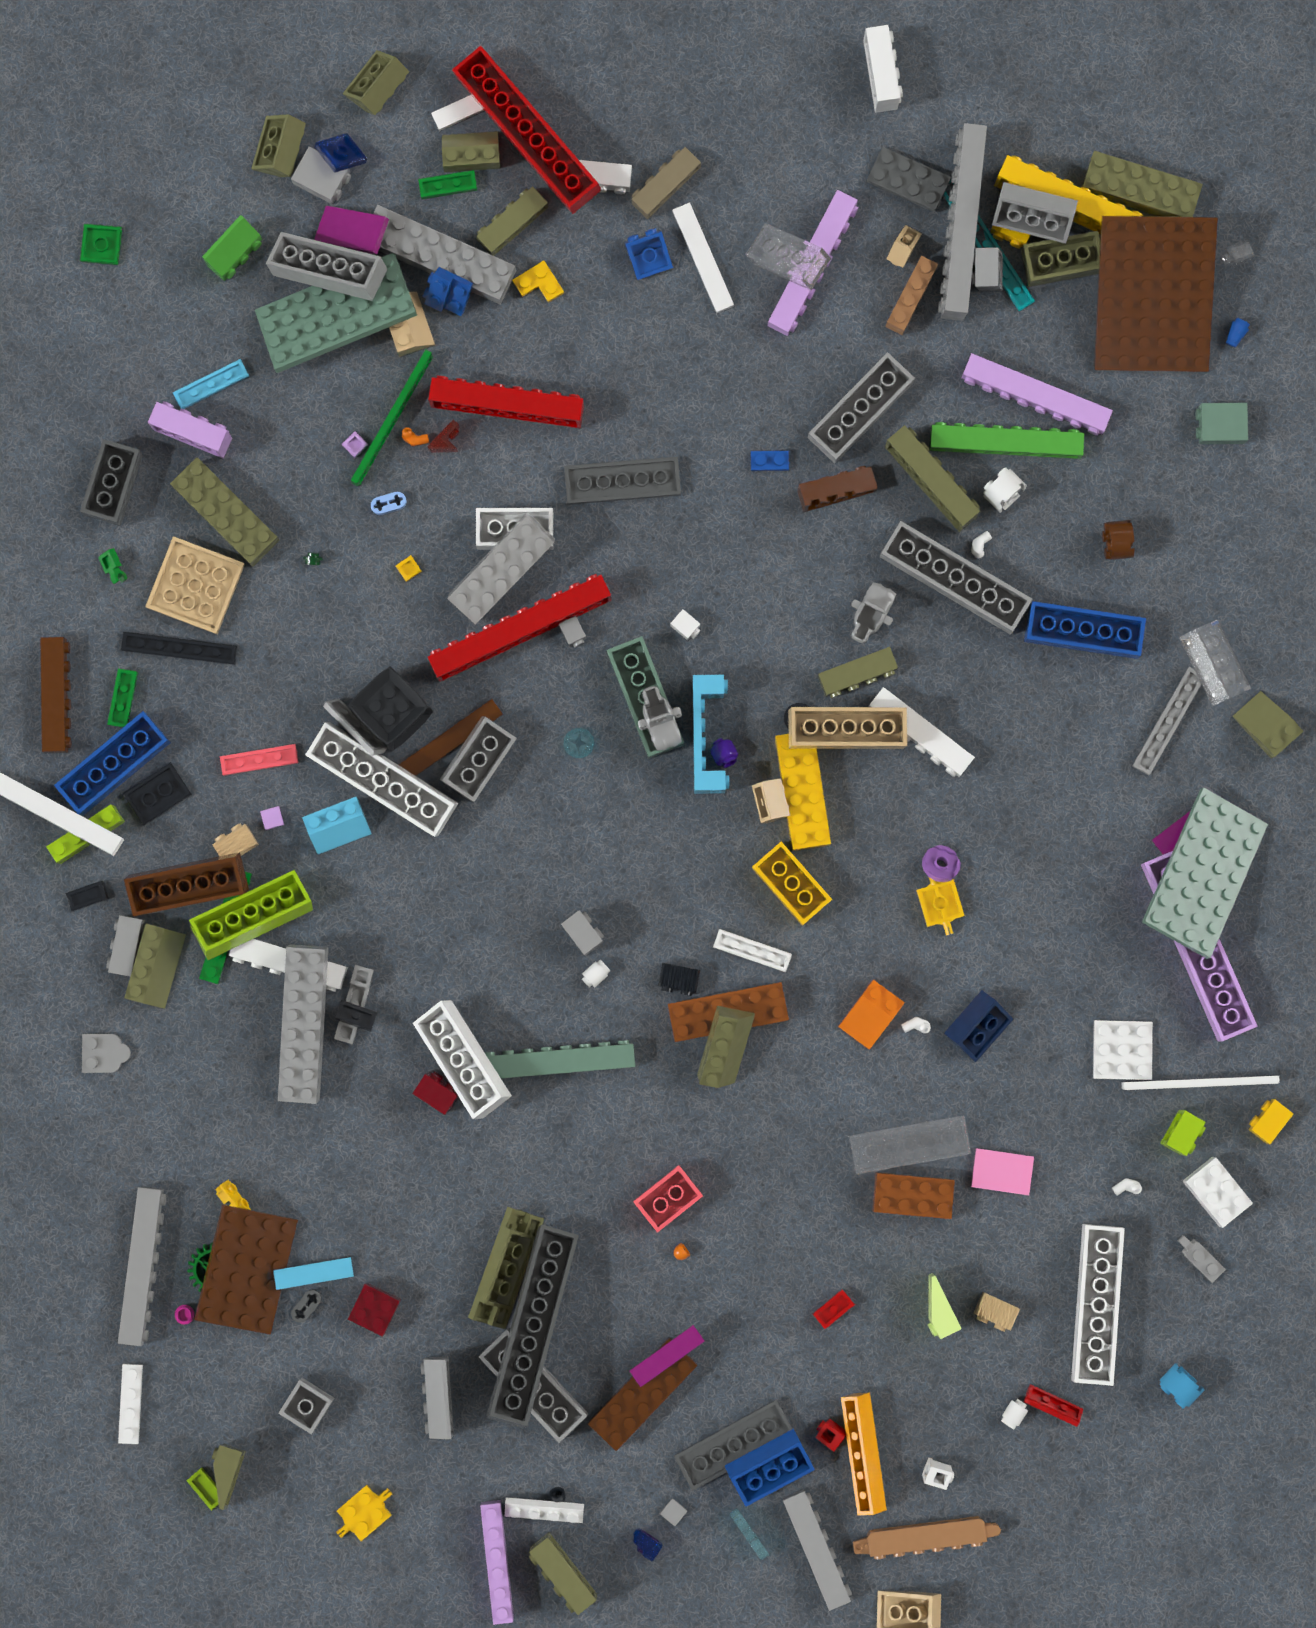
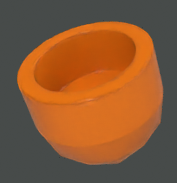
(680, 1253)

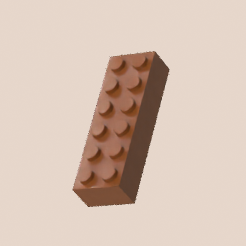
(694, 1017)

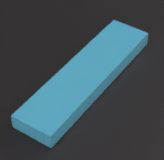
(211, 384)
(313, 1273)

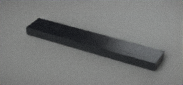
(179, 648)

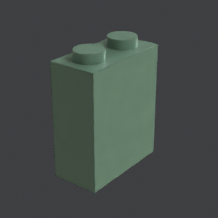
(1222, 423)

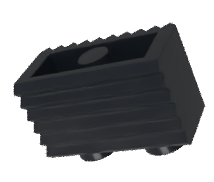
(678, 978)

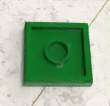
(101, 244)

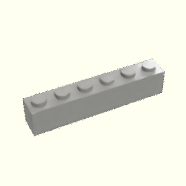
(816, 1549)

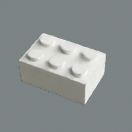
(1217, 1192)

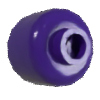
(724, 753)

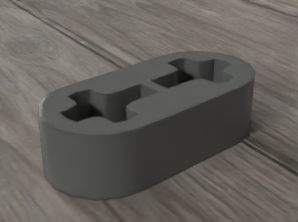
(310, 1309)

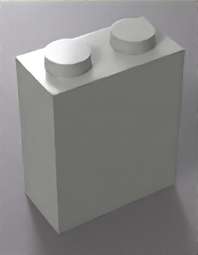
(318, 178)

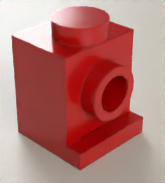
(828, 1439)

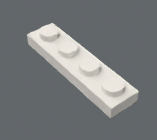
(130, 1403)
(544, 1510)

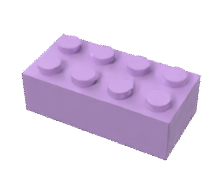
(190, 430)

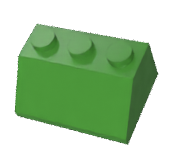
(232, 248)

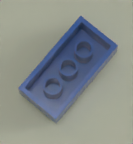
(769, 1467)

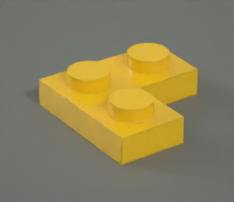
(540, 277)

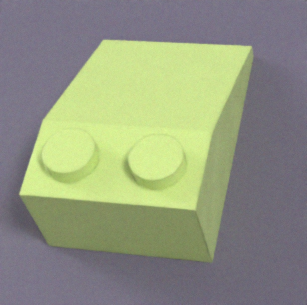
(941, 1316)

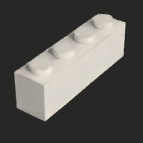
(610, 175)

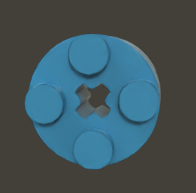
(1181, 1385)

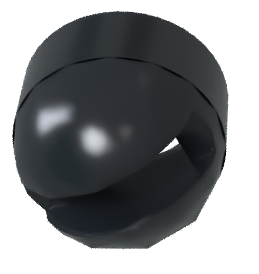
(557, 1491)

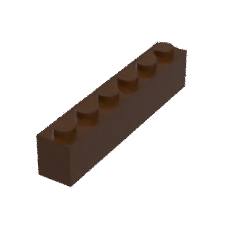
(55, 695)

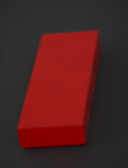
(1053, 1405)

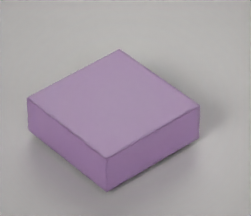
(355, 444)
(272, 818)

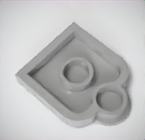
(103, 1053)

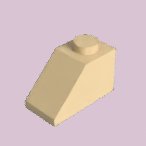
(903, 246)

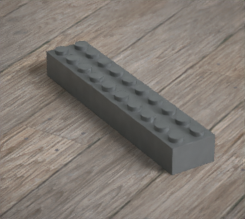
(532, 1326)

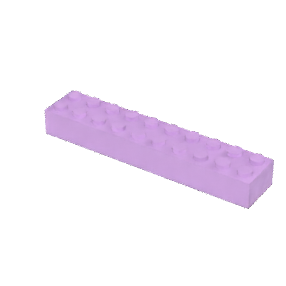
(1211, 977)

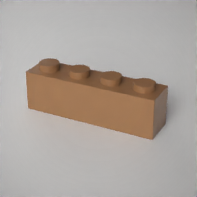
(911, 295)

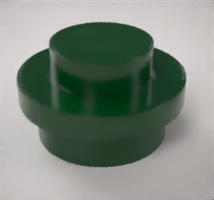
(313, 558)

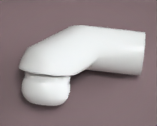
(978, 544)
(918, 1024)
(1128, 1185)

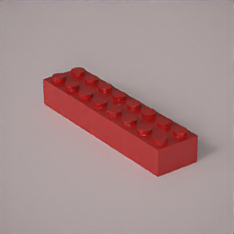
(506, 402)

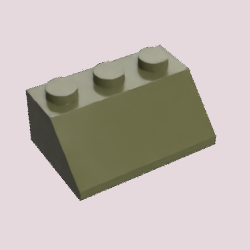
(376, 82)
(278, 145)
(470, 151)

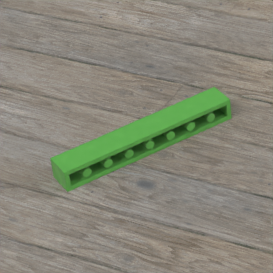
(1006, 441)

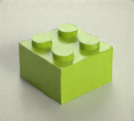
(1183, 1133)

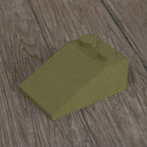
(1267, 724)
(226, 1470)

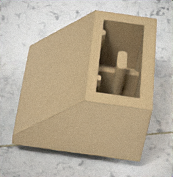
(771, 800)

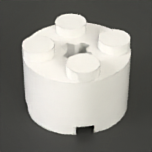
(1004, 489)

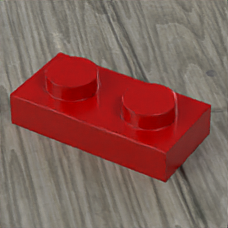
(833, 1309)

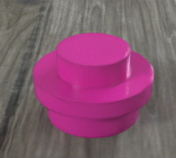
(184, 1314)

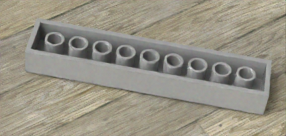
(963, 221)

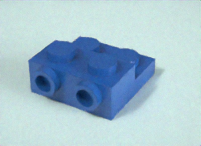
(648, 253)
(447, 291)

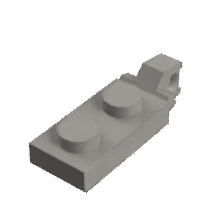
(1201, 1259)

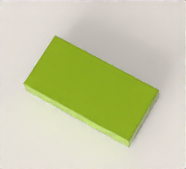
(204, 1487)

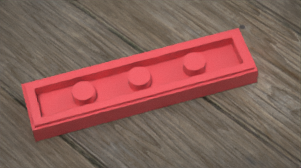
(259, 759)

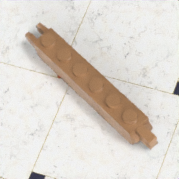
(926, 1536)

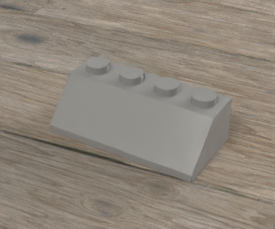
(438, 1397)

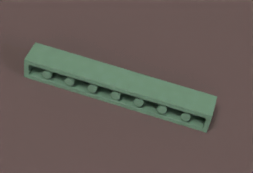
(563, 1060)

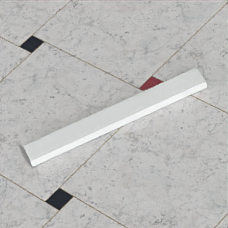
(59, 815)
(1200, 1082)

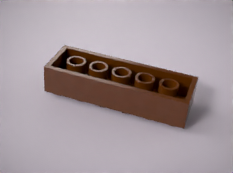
(186, 884)
(634, 1404)

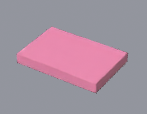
(1002, 1171)

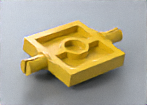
(940, 904)
(364, 1513)

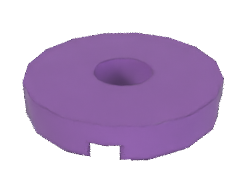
(939, 873)

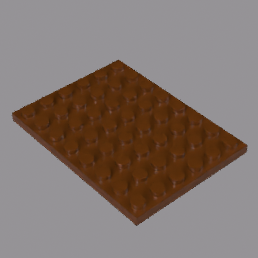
(1155, 293)

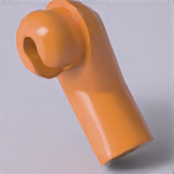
(412, 439)

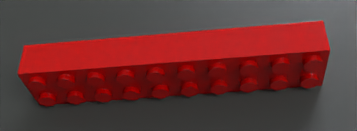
(526, 130)
(520, 627)

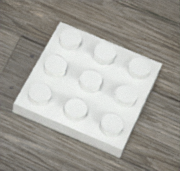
(1122, 1050)

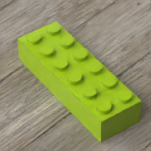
(251, 915)

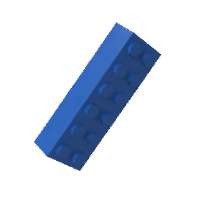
(1085, 630)
(112, 763)

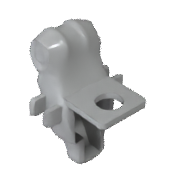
(872, 611)
(660, 719)

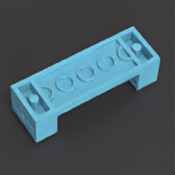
(705, 688)

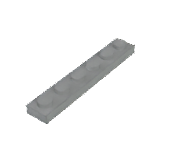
(1168, 722)

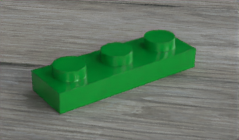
(447, 184)
(122, 698)

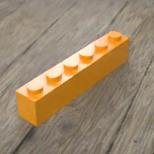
(863, 1454)

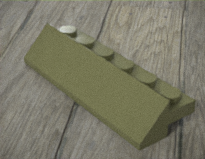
(505, 1268)

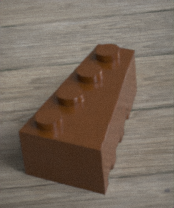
(836, 488)

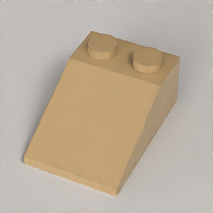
(908, 1609)

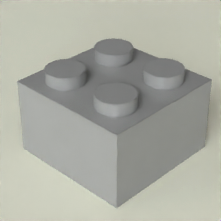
(988, 269)
(582, 932)
(306, 1405)

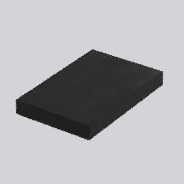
(157, 794)

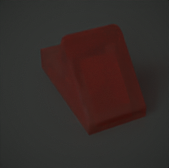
(441, 443)

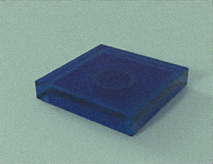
(340, 152)

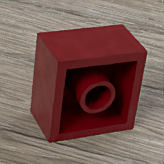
(436, 1092)
(374, 1309)

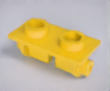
(228, 1192)

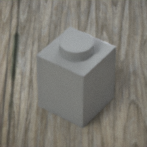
(573, 632)

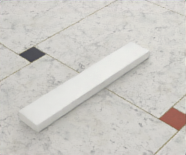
(703, 257)

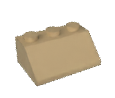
(412, 333)

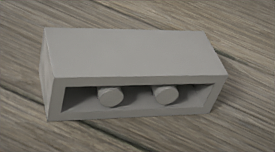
(125, 945)

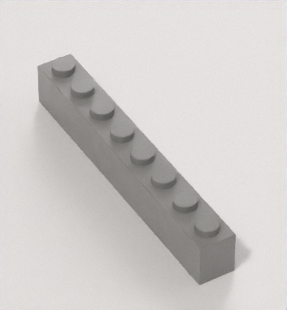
(141, 1266)

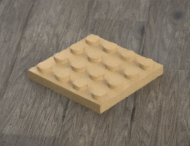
(195, 585)

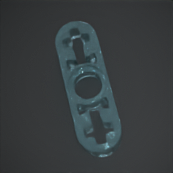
(750, 1536)

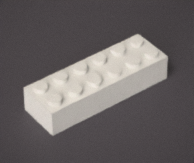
(462, 1059)

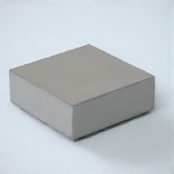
(673, 1512)

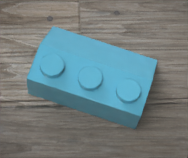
(337, 825)

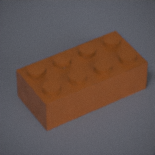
(913, 1195)

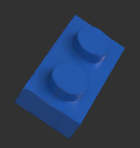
(769, 460)

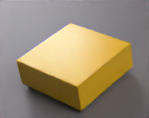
(408, 568)

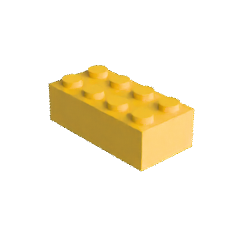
(791, 883)

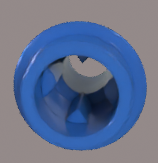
(1237, 332)

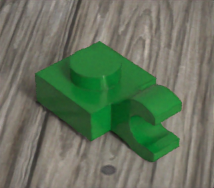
(111, 564)

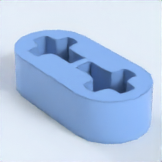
(390, 507)

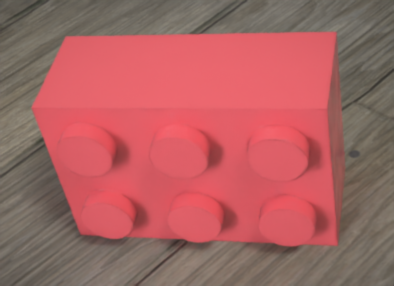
(668, 1198)

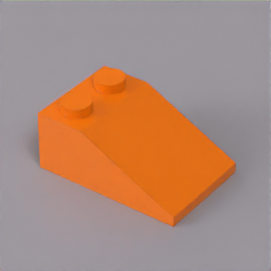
(871, 1014)

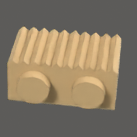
(237, 841)
(996, 1311)

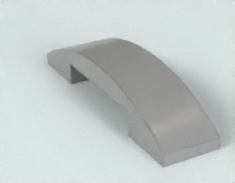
(357, 995)

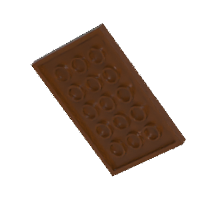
(240, 1275)

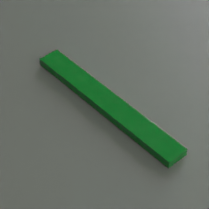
(392, 418)

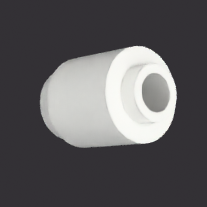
(595, 974)
(1014, 1413)

